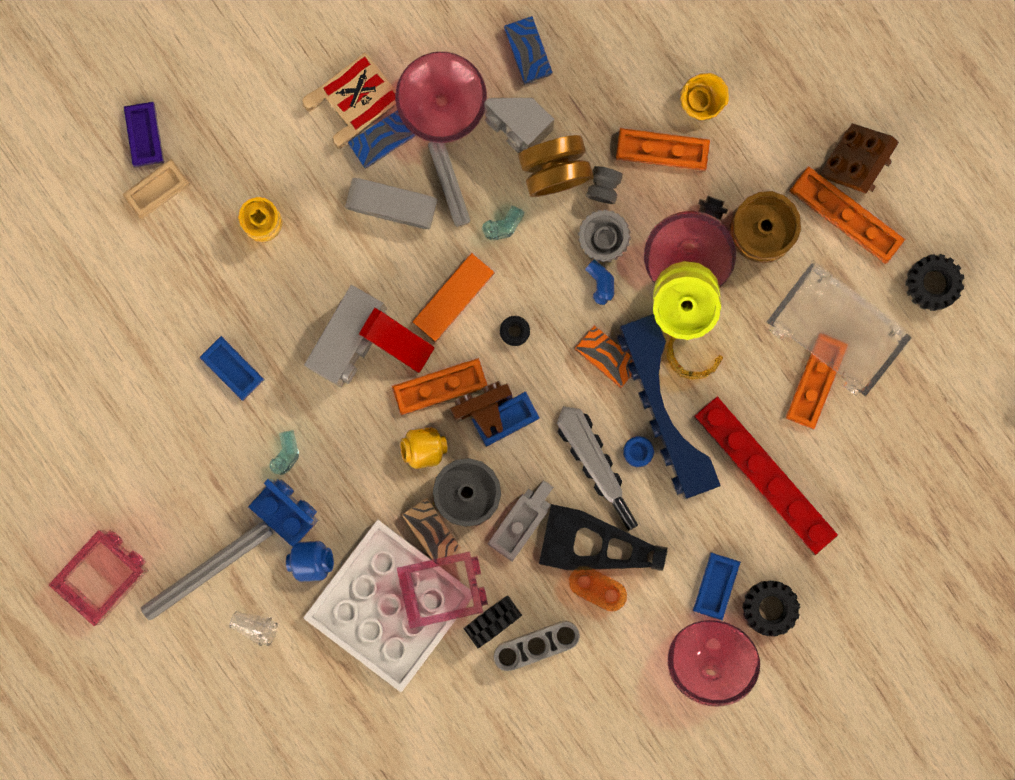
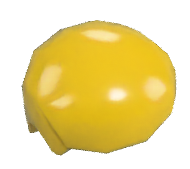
(704, 96)

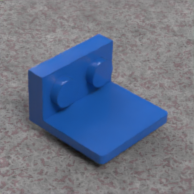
(283, 512)

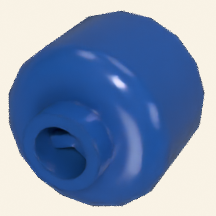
(310, 561)

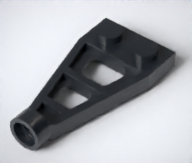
(561, 535)

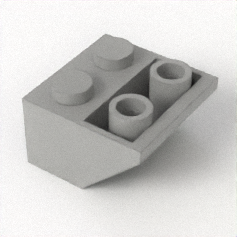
(520, 120)

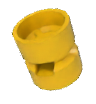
(260, 219)

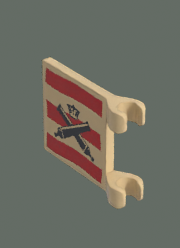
(357, 95)

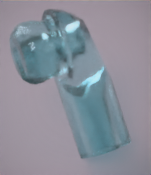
(503, 228)
(288, 455)

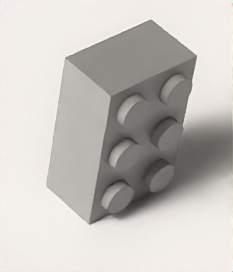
(340, 342)

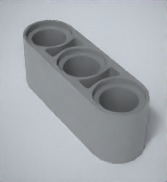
(391, 203)
(552, 647)

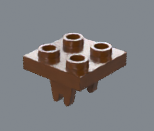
(859, 158)
(483, 407)

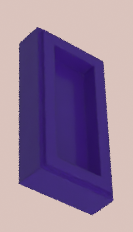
(143, 134)

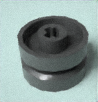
(451, 483)

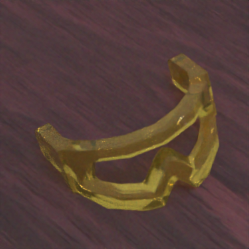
(691, 375)

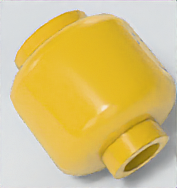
(423, 447)

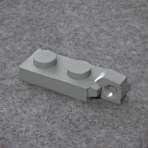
(521, 522)

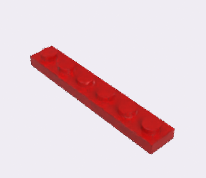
(766, 475)

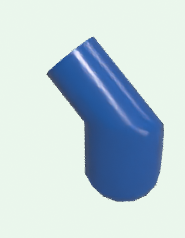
(605, 282)

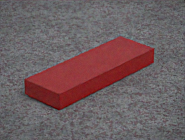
(396, 340)

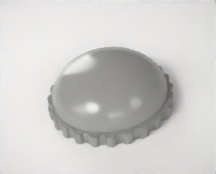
(604, 235)

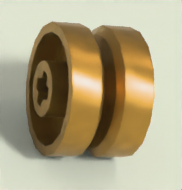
(555, 166)
(773, 210)

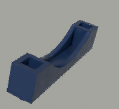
(691, 467)

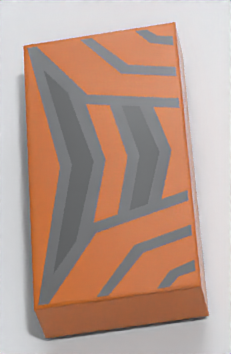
(605, 356)

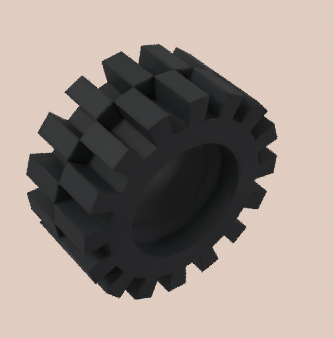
(916, 282)
(789, 613)
(492, 621)

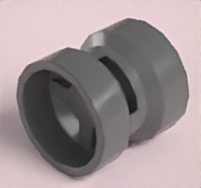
(605, 183)

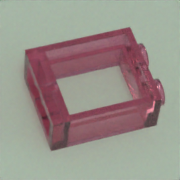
(410, 596)
(77, 599)

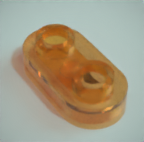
(597, 588)

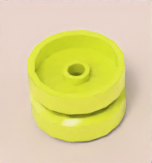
(686, 300)

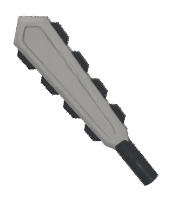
(586, 447)

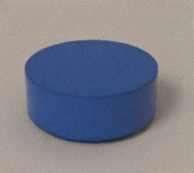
(638, 451)

